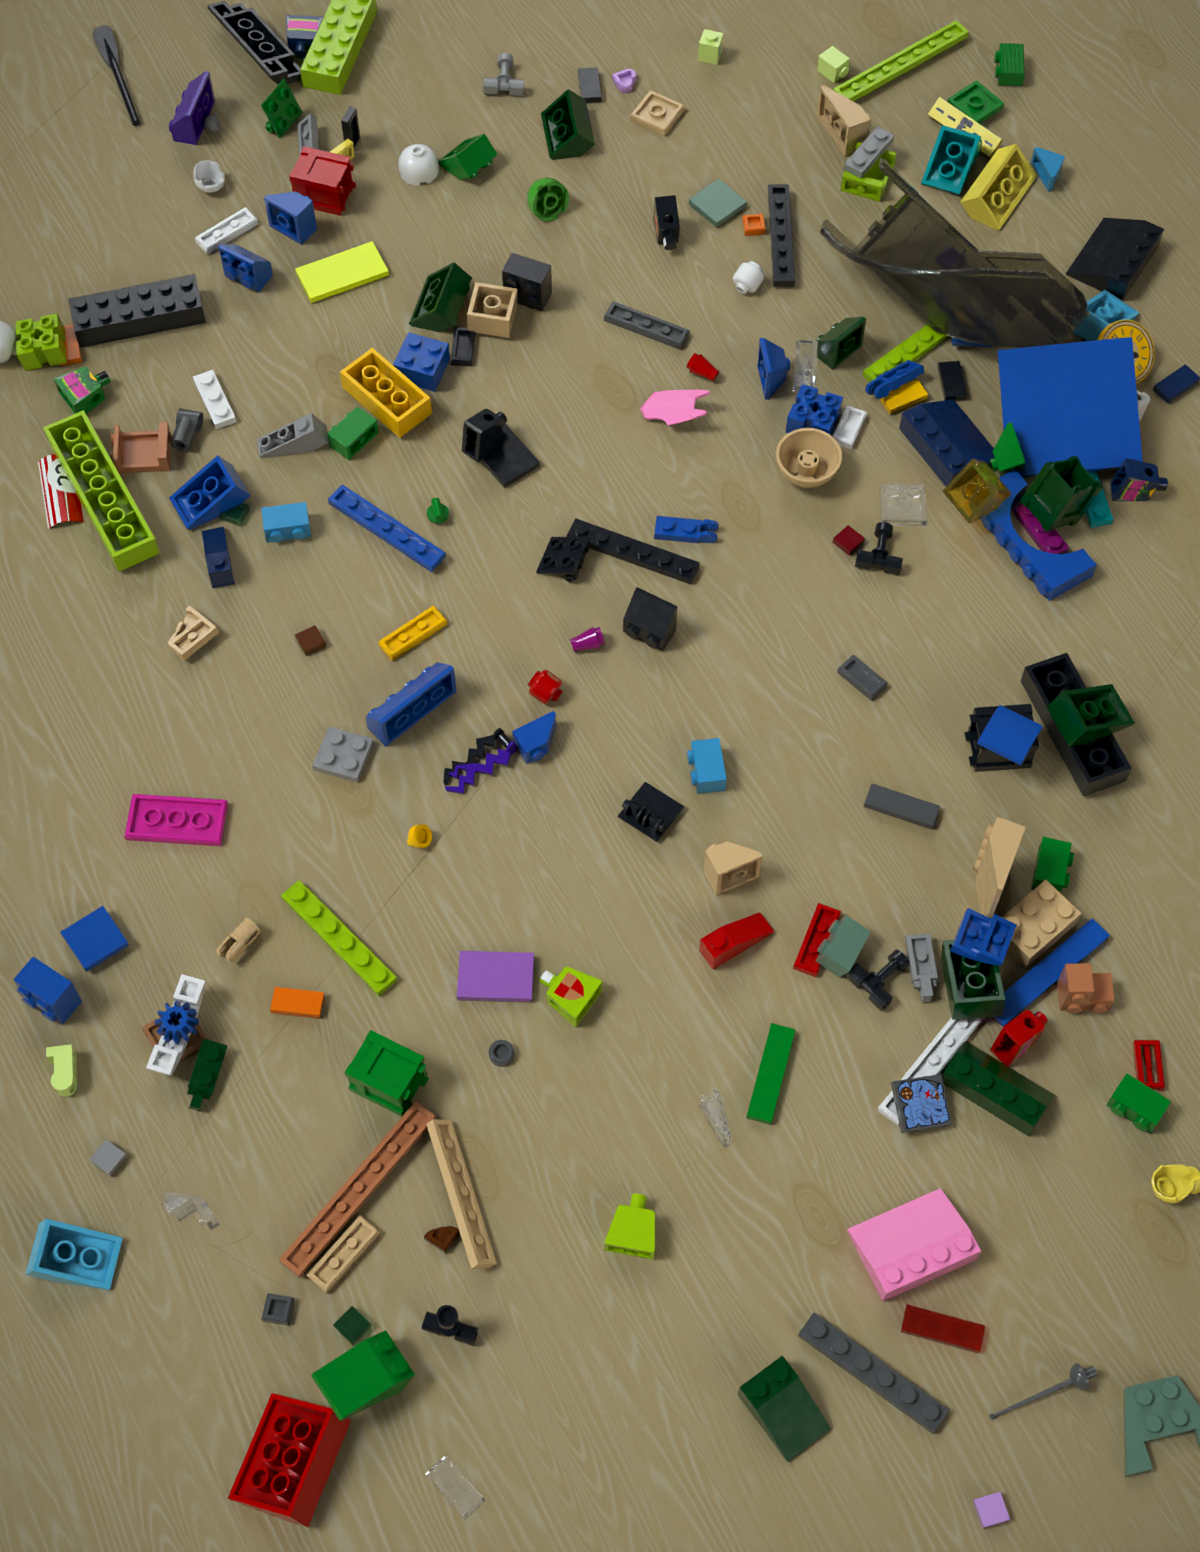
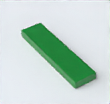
(770, 1074)

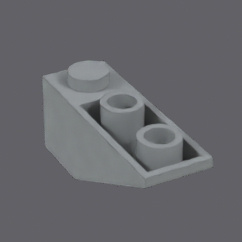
(297, 437)

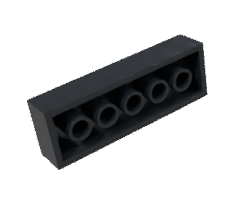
(136, 310)
(1091, 764)

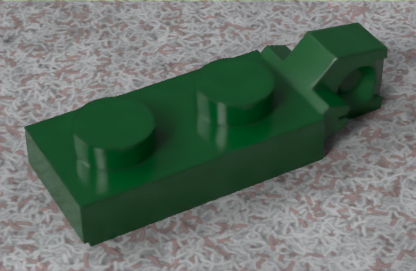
(205, 1072)

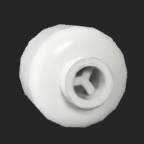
(748, 277)

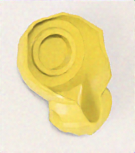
(1175, 1182)

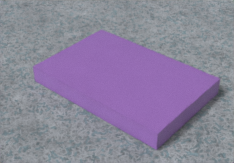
(495, 976)

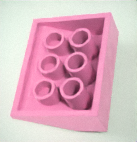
(913, 1244)

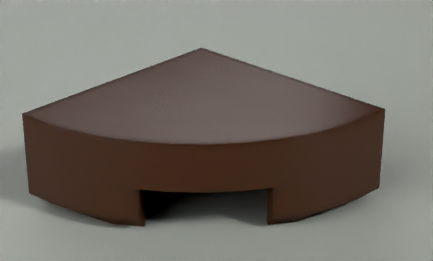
(442, 1237)

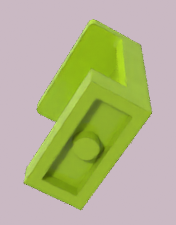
(872, 183)

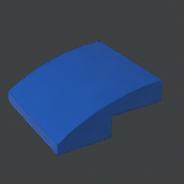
(1009, 734)
(983, 937)

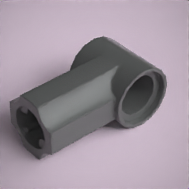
(186, 426)

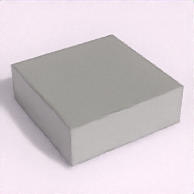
(108, 1157)

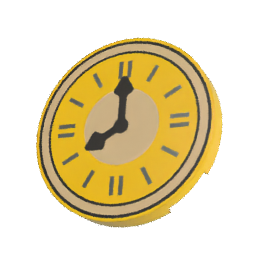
(1142, 344)

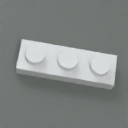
(214, 399)

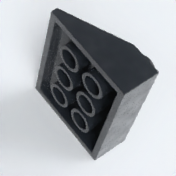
(1116, 255)

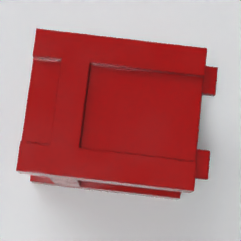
(324, 179)

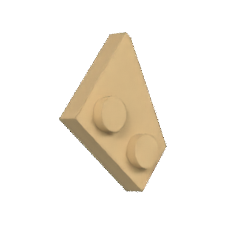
(191, 634)

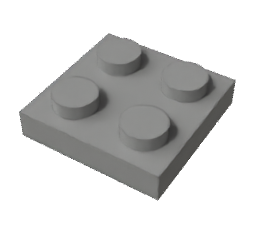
(343, 754)

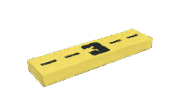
(954, 118)

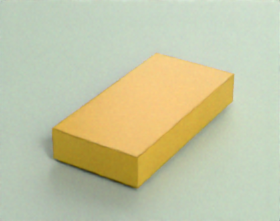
(904, 396)

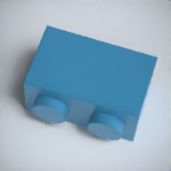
(286, 522)
(708, 766)

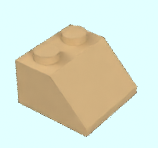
(730, 866)

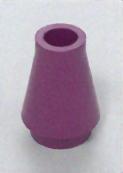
(588, 640)

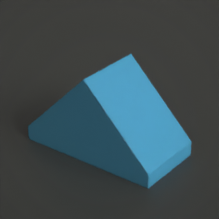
(1047, 165)

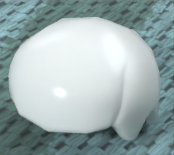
(208, 176)

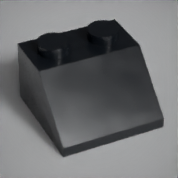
(650, 619)

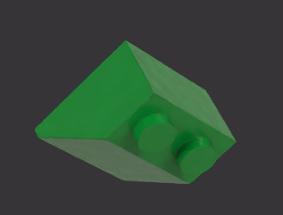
(469, 157)

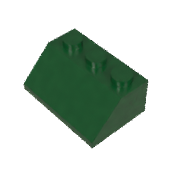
(567, 127)
(441, 299)

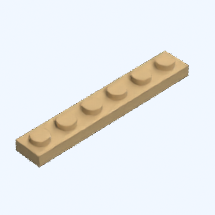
(461, 1194)

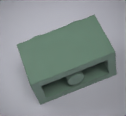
(842, 945)

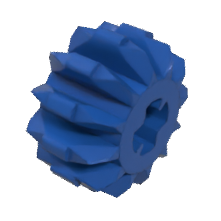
(186, 1018)

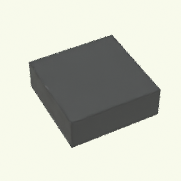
(277, 1309)

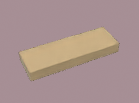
(343, 1254)

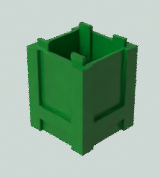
(386, 1073)

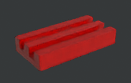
(1160, 1085)

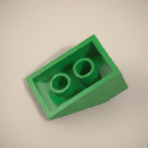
(363, 1376)

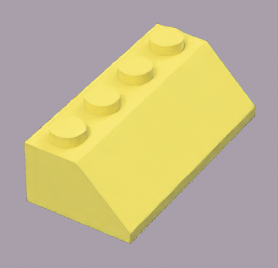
(999, 187)

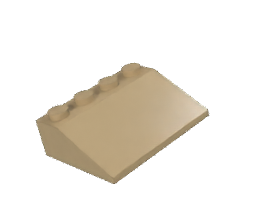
(995, 862)

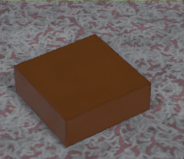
(310, 640)

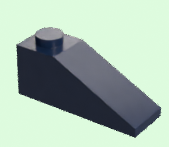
(217, 557)

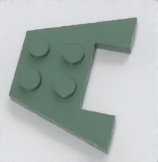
(1154, 1413)

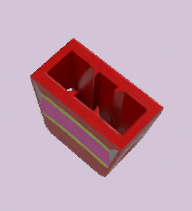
(1023, 1031)

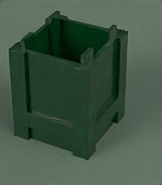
(1061, 493)

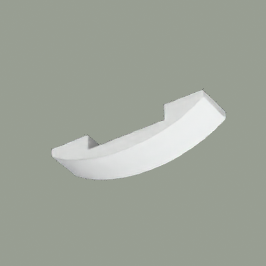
(167, 1055)

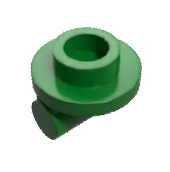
(437, 512)

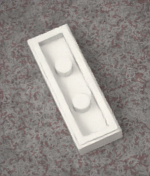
(226, 230)

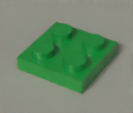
(976, 102)

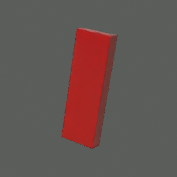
(816, 933)

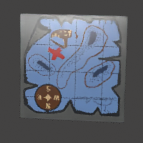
(921, 1103)

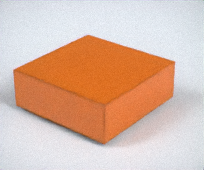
(753, 224)

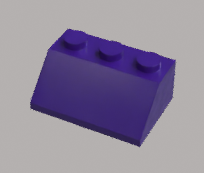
(193, 110)

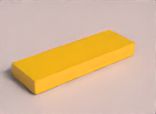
(412, 633)

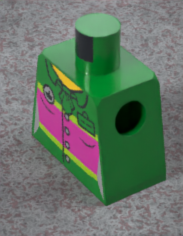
(82, 389)

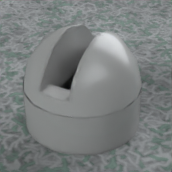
(212, 123)

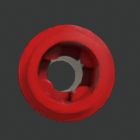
(702, 367)

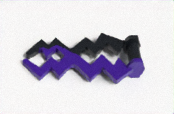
(472, 767)

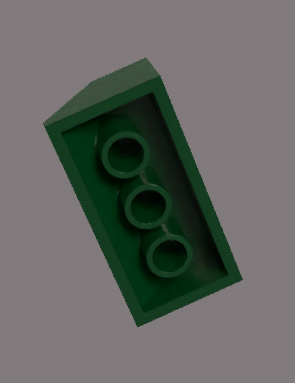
(997, 1088)

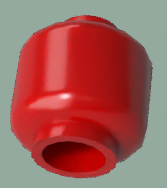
(545, 686)

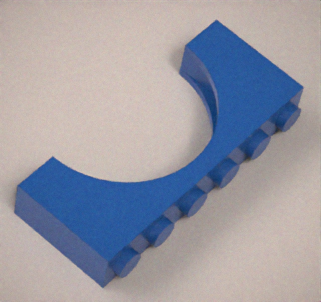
(1049, 572)

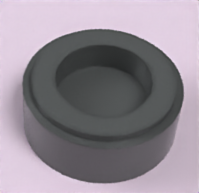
(501, 1053)

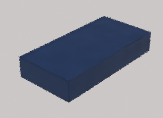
(1176, 383)

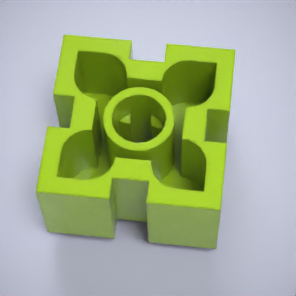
(40, 342)

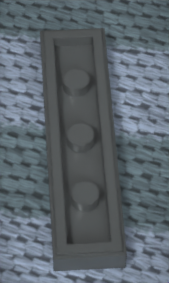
(646, 325)

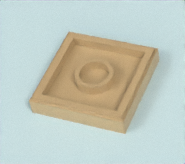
(657, 113)

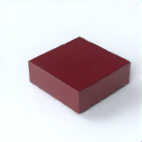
(848, 540)

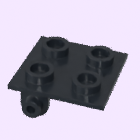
(564, 556)
(650, 811)

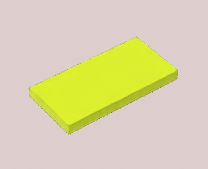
(341, 272)

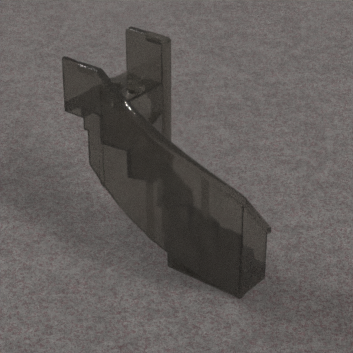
(955, 286)

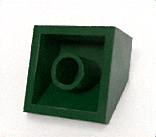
(841, 341)

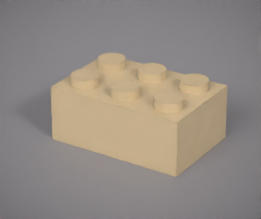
(1041, 922)

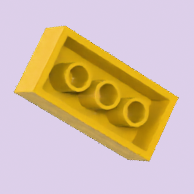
(386, 392)

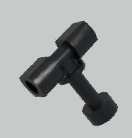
(880, 556)
(874, 982)
(447, 1322)

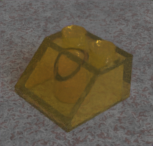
(976, 491)

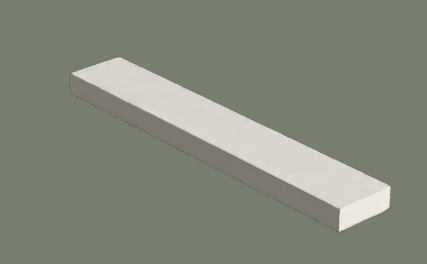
(934, 1057)

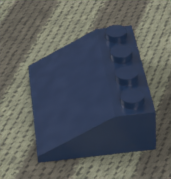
(945, 437)

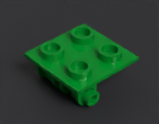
(281, 109)

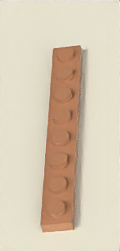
(356, 1190)

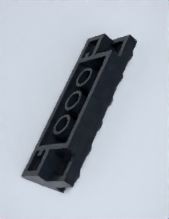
(258, 41)

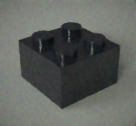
(530, 279)

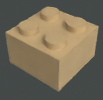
(492, 310)

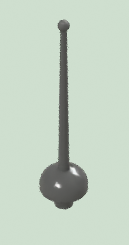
(1078, 1378)

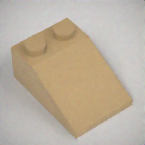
(843, 119)

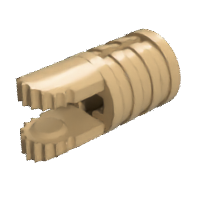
(238, 940)

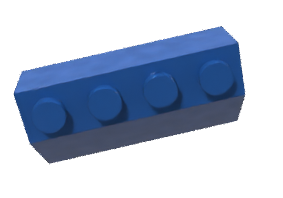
(412, 703)

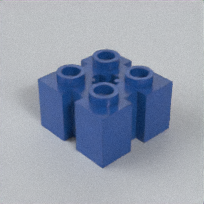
(814, 410)

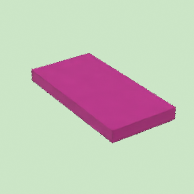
(176, 820)

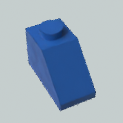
(535, 737)

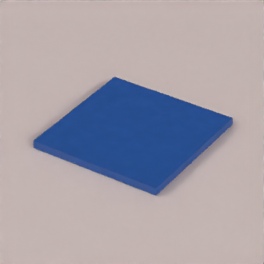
(1072, 403)

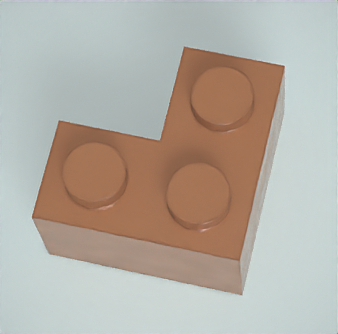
(1084, 990)

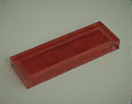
(942, 1329)

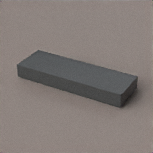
(901, 806)

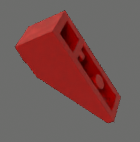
(734, 939)

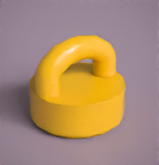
(419, 836)

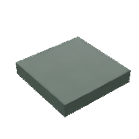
(717, 203)

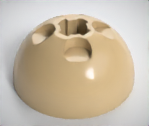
(808, 457)

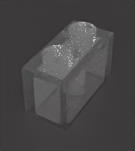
(805, 364)

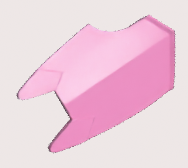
(673, 406)

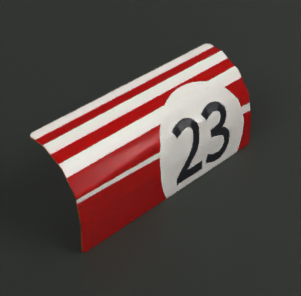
(59, 496)

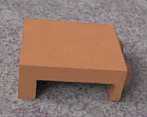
(141, 450)

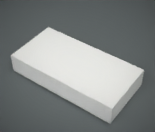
(849, 426)

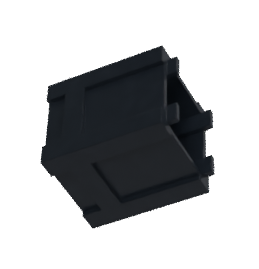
(984, 759)

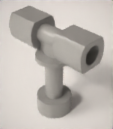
(504, 81)

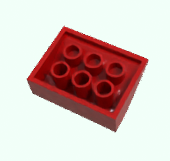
(289, 1459)

